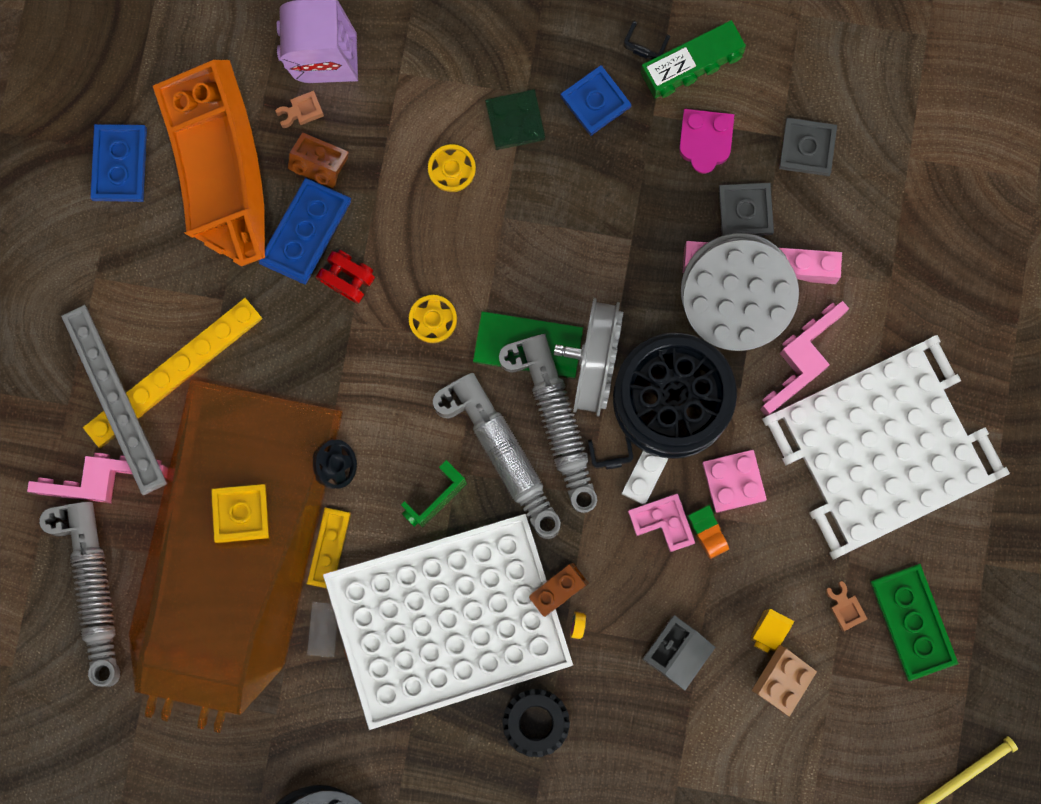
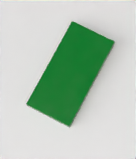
(500, 330)
(913, 622)

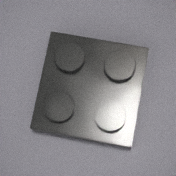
(808, 146)
(746, 209)

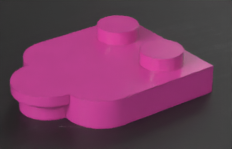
(706, 138)

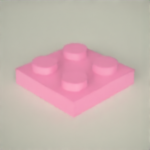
(734, 481)

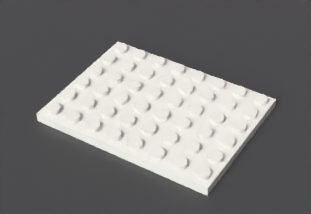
(445, 621)

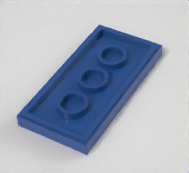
(305, 231)

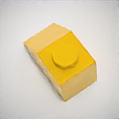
(771, 630)

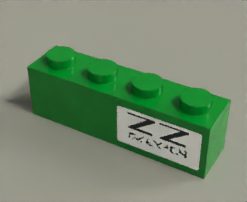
(693, 59)

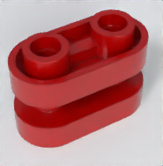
(342, 262)

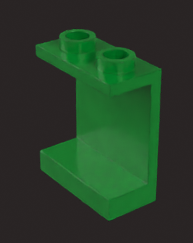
(458, 483)

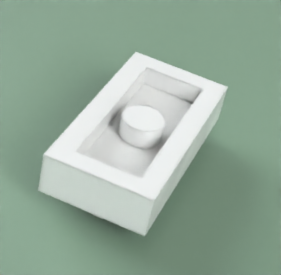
(644, 477)

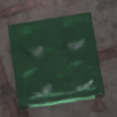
(515, 119)

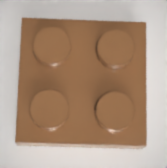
(784, 680)

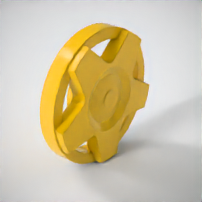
(451, 168)
(432, 319)

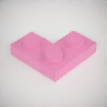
(668, 516)

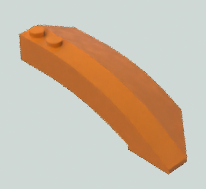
(215, 160)

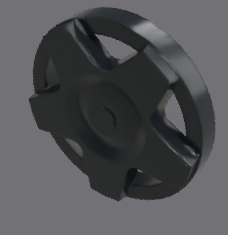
(334, 464)

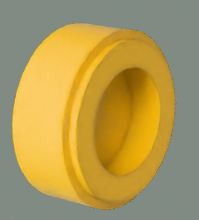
(578, 625)

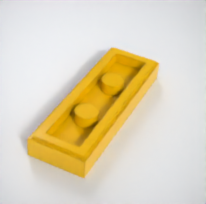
(328, 545)

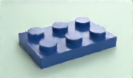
(118, 163)

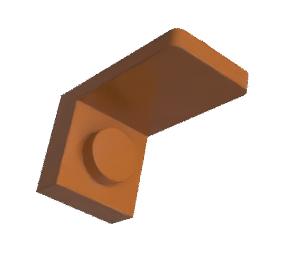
(558, 589)

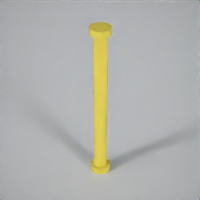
(971, 772)

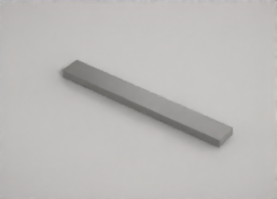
(114, 400)

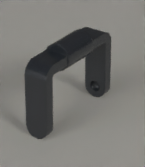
(640, 50)
(613, 462)

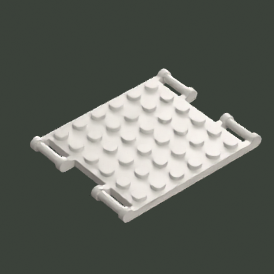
(885, 447)

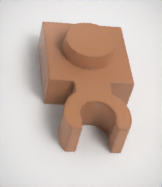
(304, 108)
(848, 610)

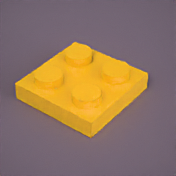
(240, 513)

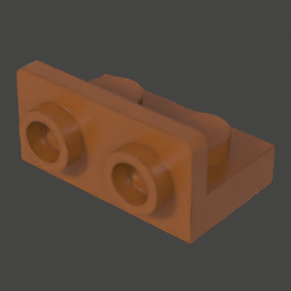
(317, 160)

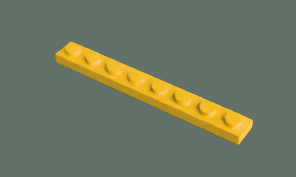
(180, 366)

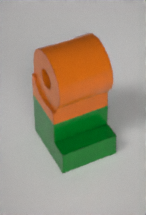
(708, 532)

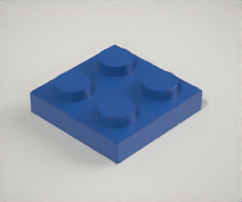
(595, 100)

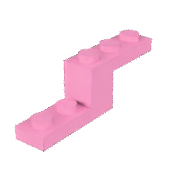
(803, 357)
(96, 480)

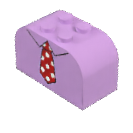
(317, 41)

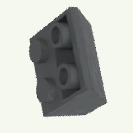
(678, 652)

